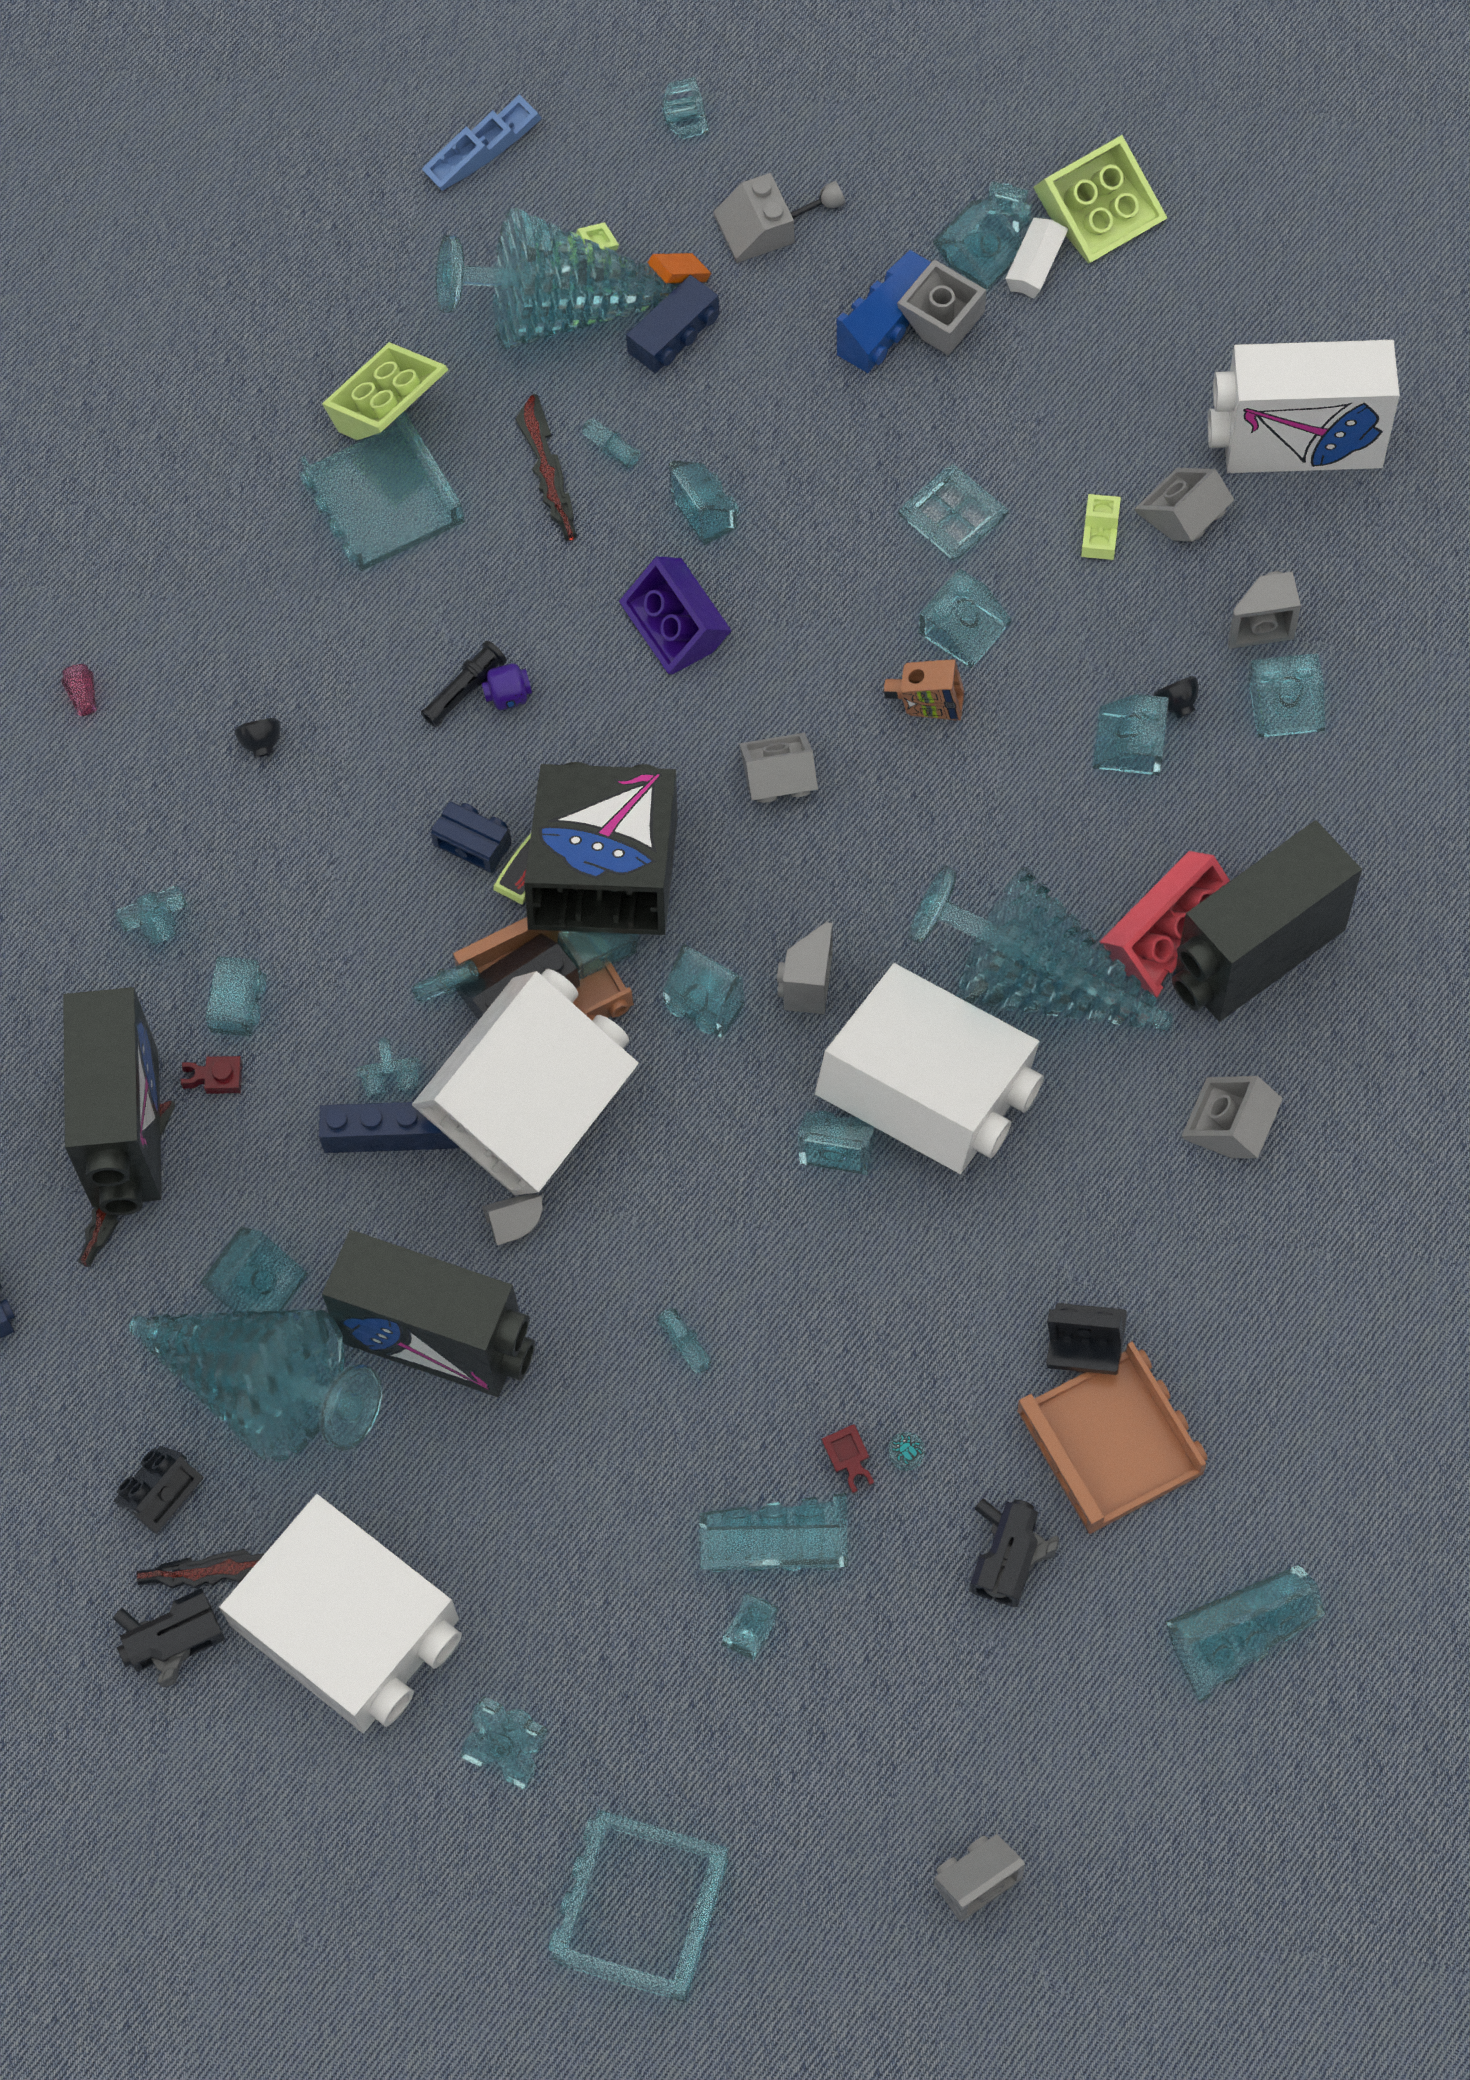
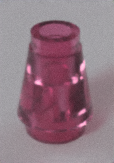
(80, 688)

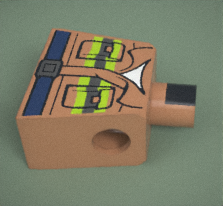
(929, 689)

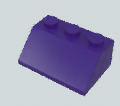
(674, 614)

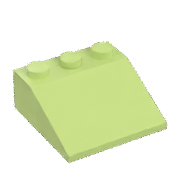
(1101, 200)
(381, 391)

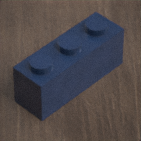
(673, 324)

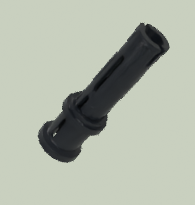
(473, 674)

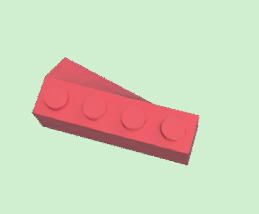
(1153, 928)

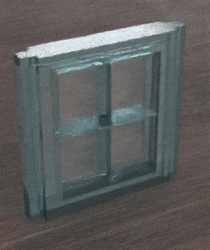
(953, 512)

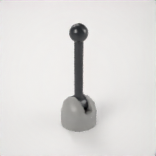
(830, 197)

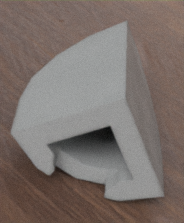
(513, 1217)

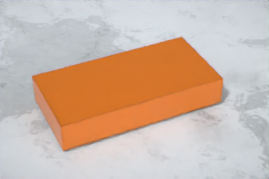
(678, 266)

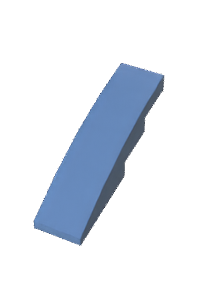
(482, 144)

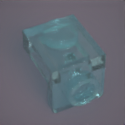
(1012, 202)
(751, 1626)

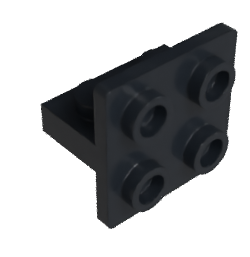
(1085, 1338)
(158, 1487)

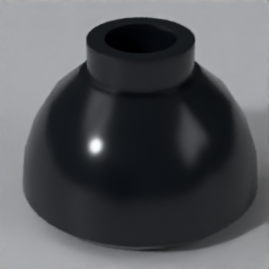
(1181, 696)
(259, 736)

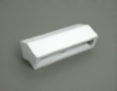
(1035, 256)

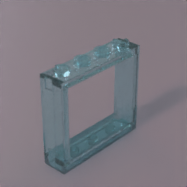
(572, 1904)

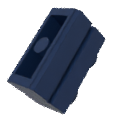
(471, 836)

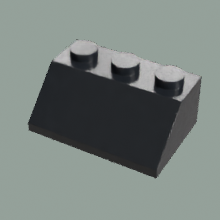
(535, 955)

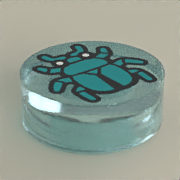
(906, 1451)

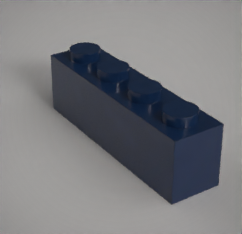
(378, 1128)

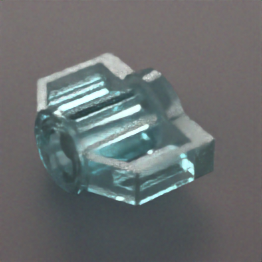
(684, 108)

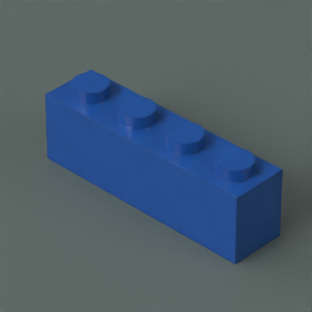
(877, 320)

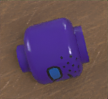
(507, 686)

